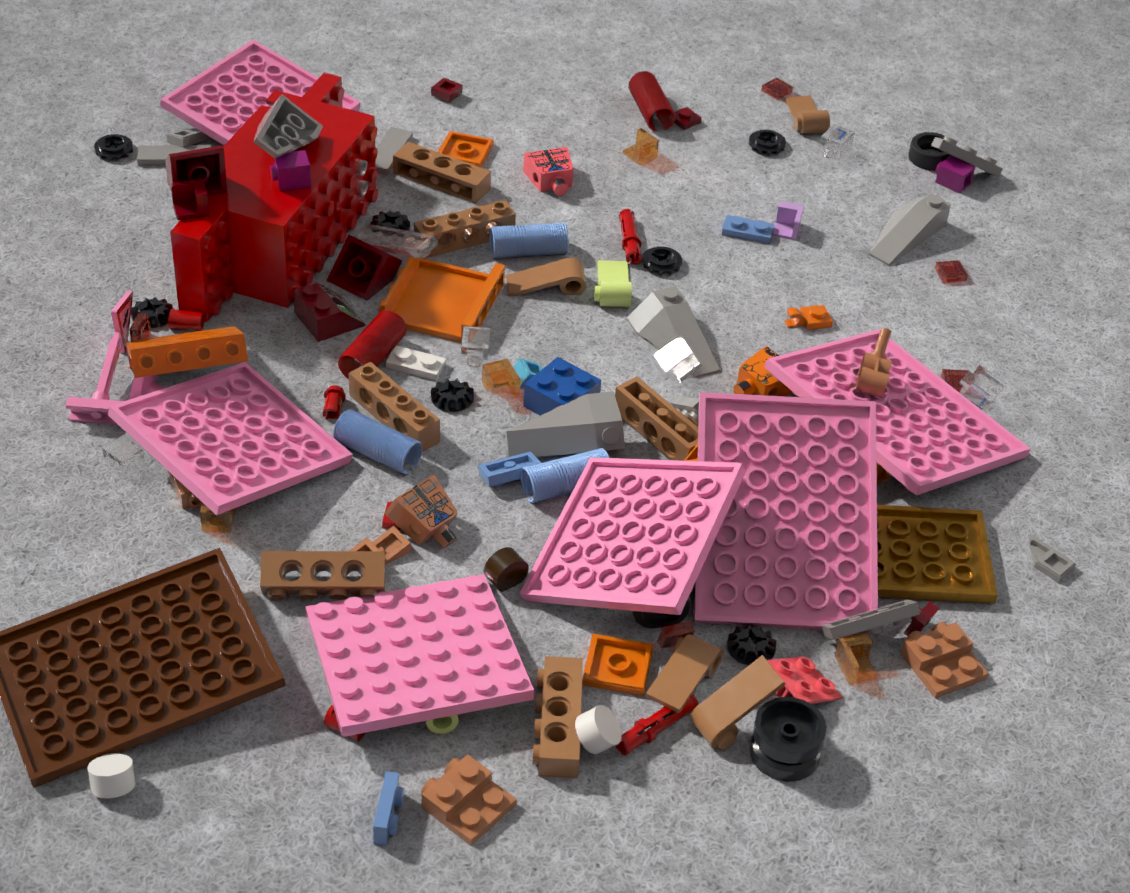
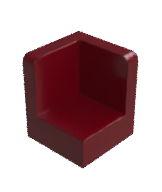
(189, 199)

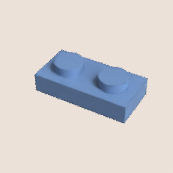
(748, 229)
(507, 469)
(385, 820)

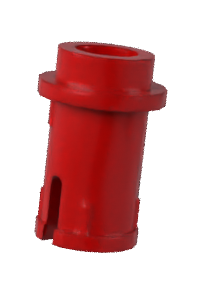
(334, 398)

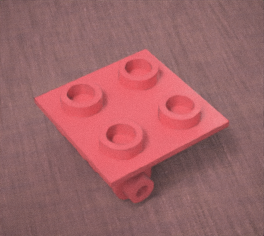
(803, 680)

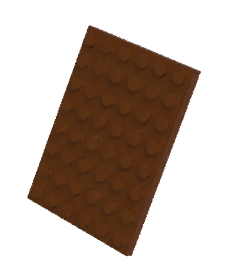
(131, 666)

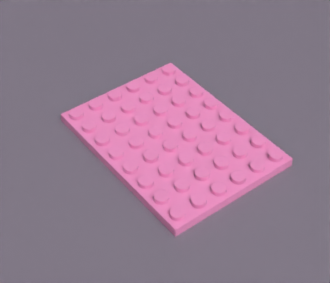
(923, 425)
(804, 517)

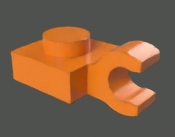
(811, 317)

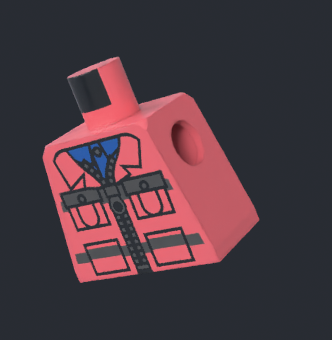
(549, 169)

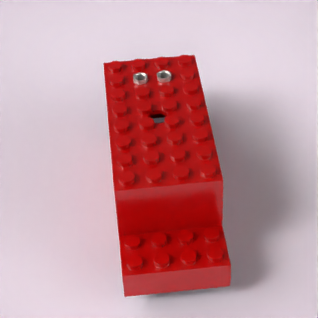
(273, 239)

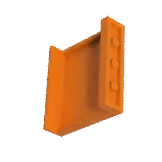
(442, 297)
(186, 351)

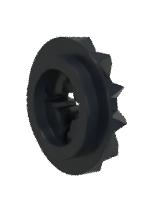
(759, 140)
(122, 144)
(401, 221)
(653, 255)
(161, 308)
(446, 401)
(743, 651)

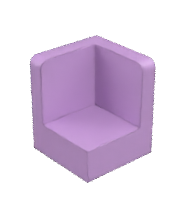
(788, 220)

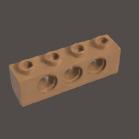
(442, 172)
(466, 227)
(393, 405)
(656, 419)
(309, 563)
(559, 707)

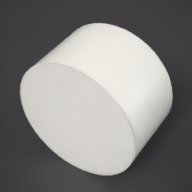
(598, 729)
(111, 775)

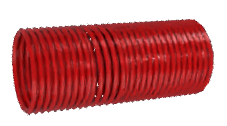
(651, 99)
(385, 329)

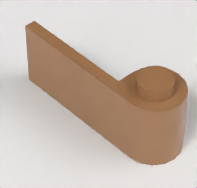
(806, 116)
(566, 273)
(684, 672)
(729, 704)

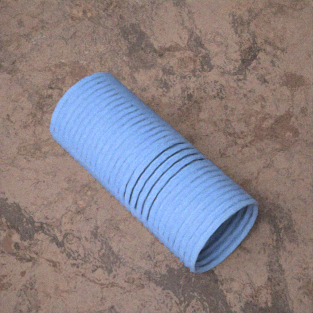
(531, 241)
(363, 433)
(547, 482)

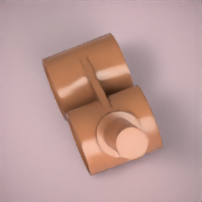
(875, 368)

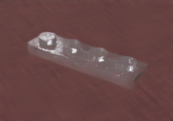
(398, 241)

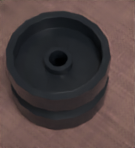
(787, 739)

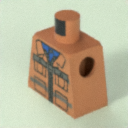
(424, 513)

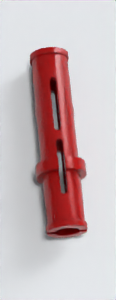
(631, 241)
(631, 740)

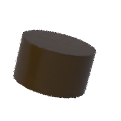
(506, 569)

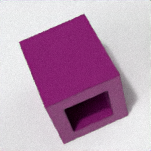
(291, 171)
(954, 174)

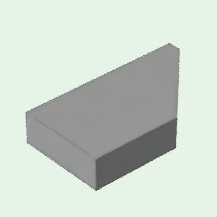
(186, 137)
(1049, 560)

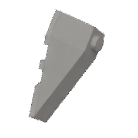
(285, 128)
(910, 227)
(665, 318)
(572, 428)

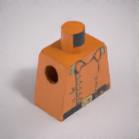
(756, 380)

